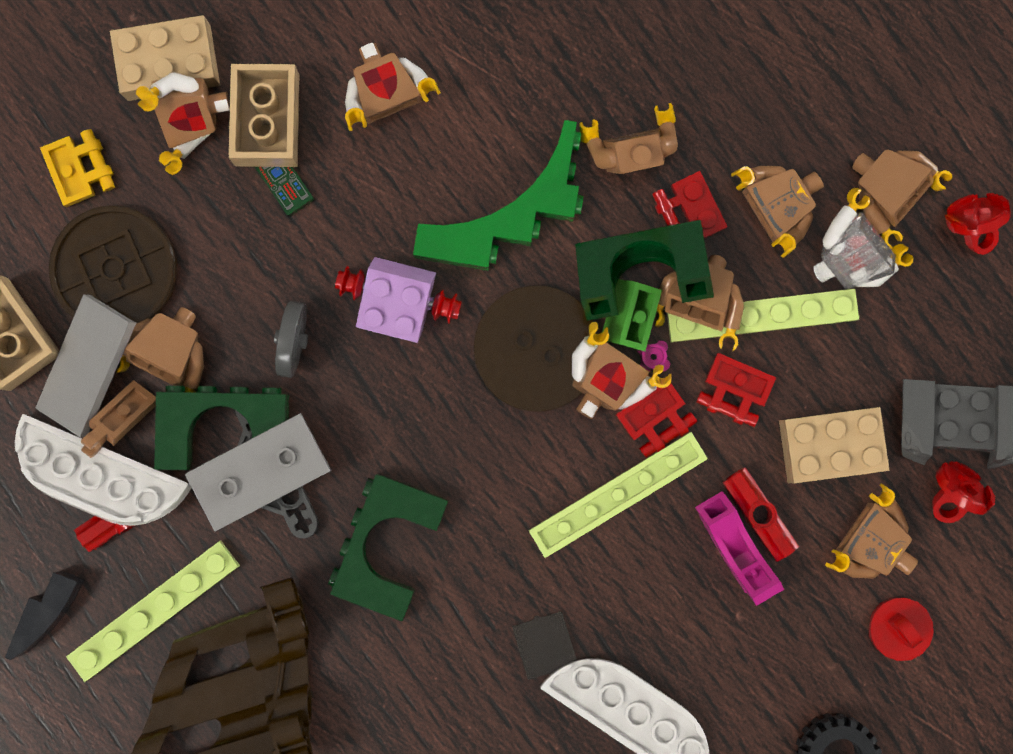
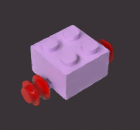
(396, 298)

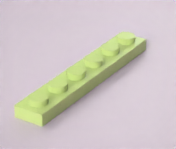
(777, 315)
(618, 494)
(152, 611)

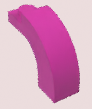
(738, 548)

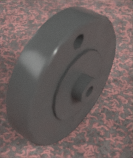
(290, 339)

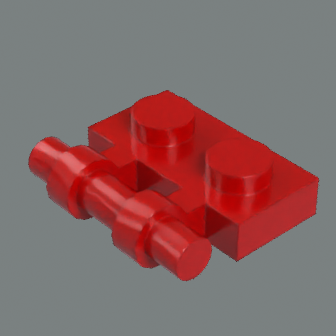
(695, 203)
(740, 380)
(650, 411)

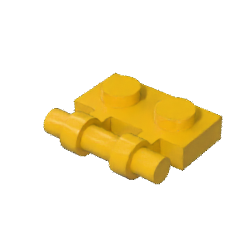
(68, 170)

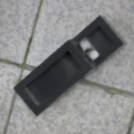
(44, 612)

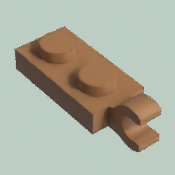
(118, 417)

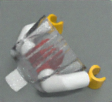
(857, 251)

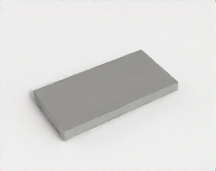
(85, 365)

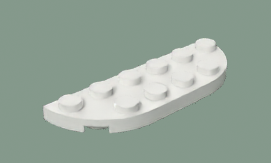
(100, 485)
(626, 707)

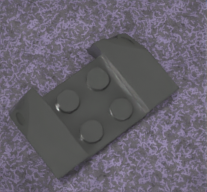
(957, 420)

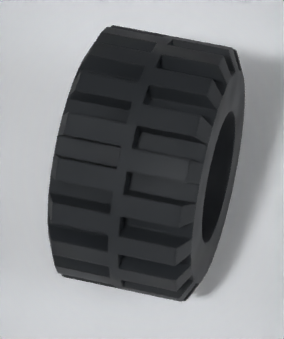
(834, 728)

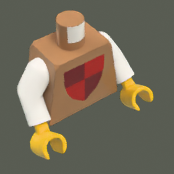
(384, 87)
(184, 114)
(610, 376)

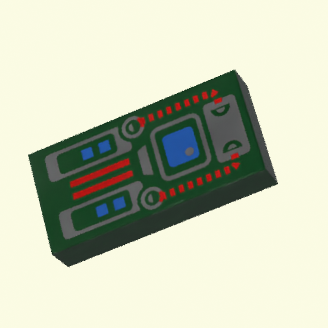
(286, 188)

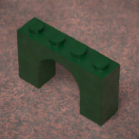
(606, 259)
(180, 410)
(356, 578)

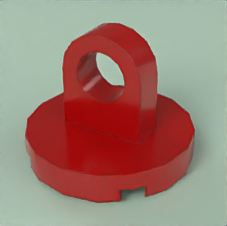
(978, 216)
(962, 487)
(900, 628)

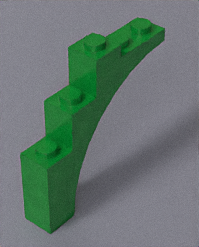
(472, 242)

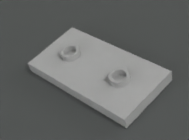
(257, 472)

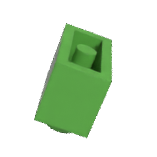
(636, 314)

